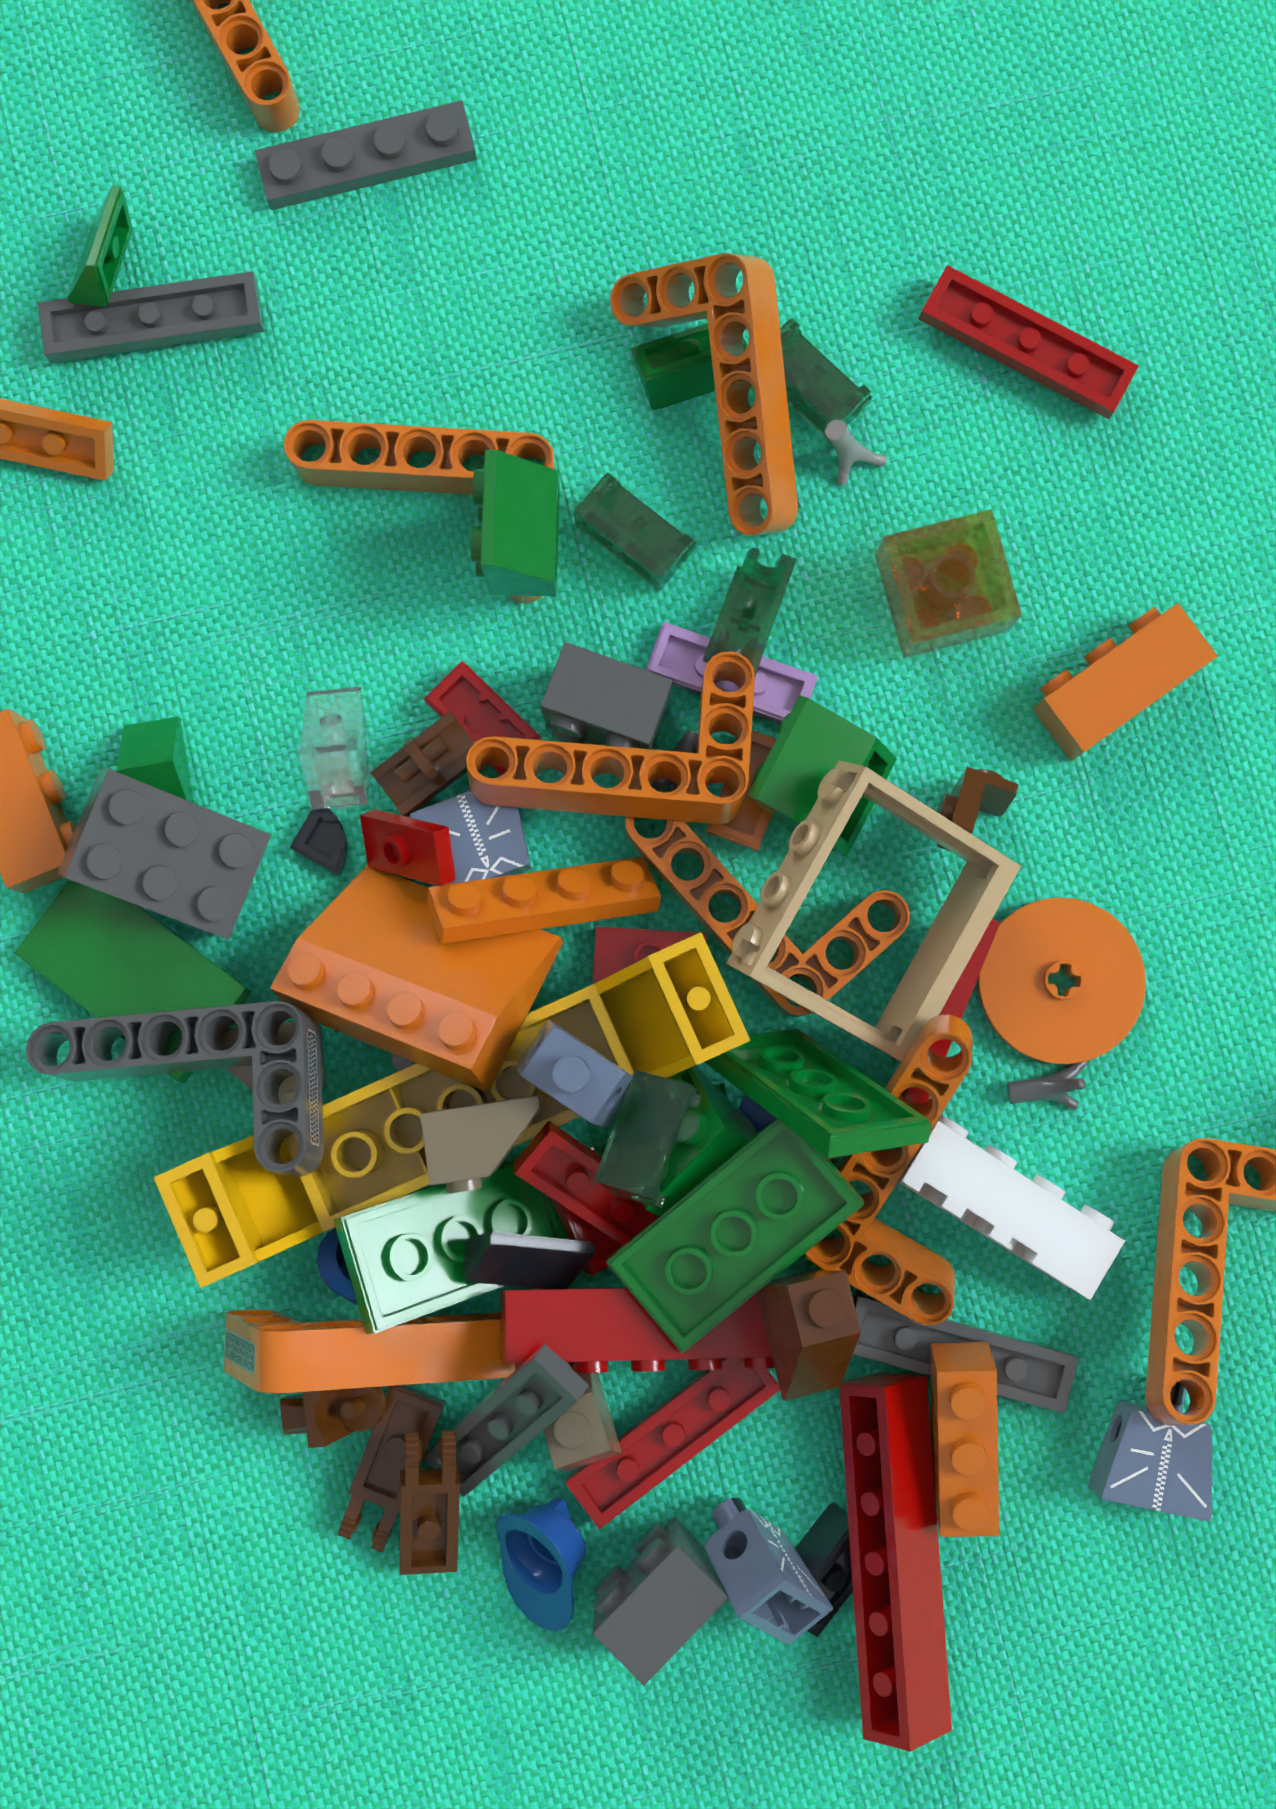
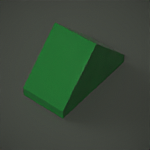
(156, 756)

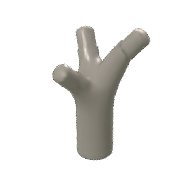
(849, 450)

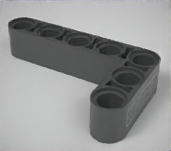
(202, 1050)

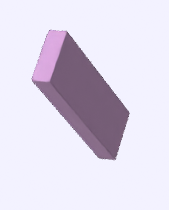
(680, 656)

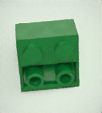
(519, 525)
(805, 751)
(704, 1140)

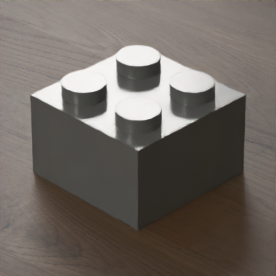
(604, 701)
(656, 1600)

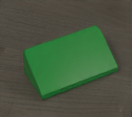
(103, 252)
(676, 366)

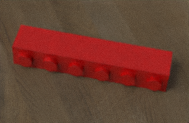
(613, 1326)
(895, 1560)

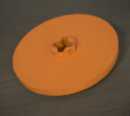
(1086, 1017)

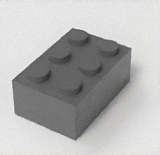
(164, 853)

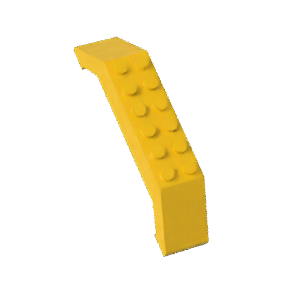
(644, 1018)

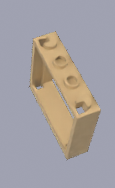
(946, 944)

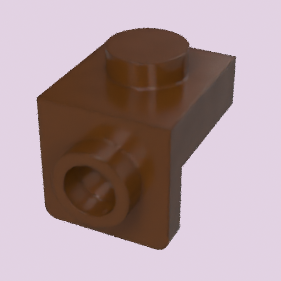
(973, 792)

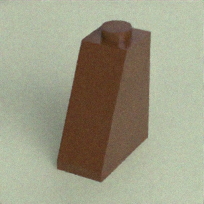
(809, 1330)

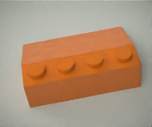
(387, 980)

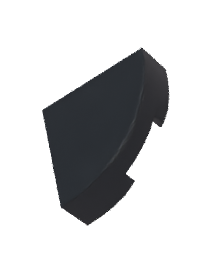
(323, 840)

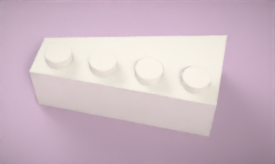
(1012, 1209)

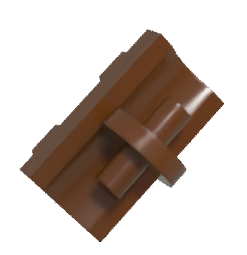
(425, 765)
(332, 1413)

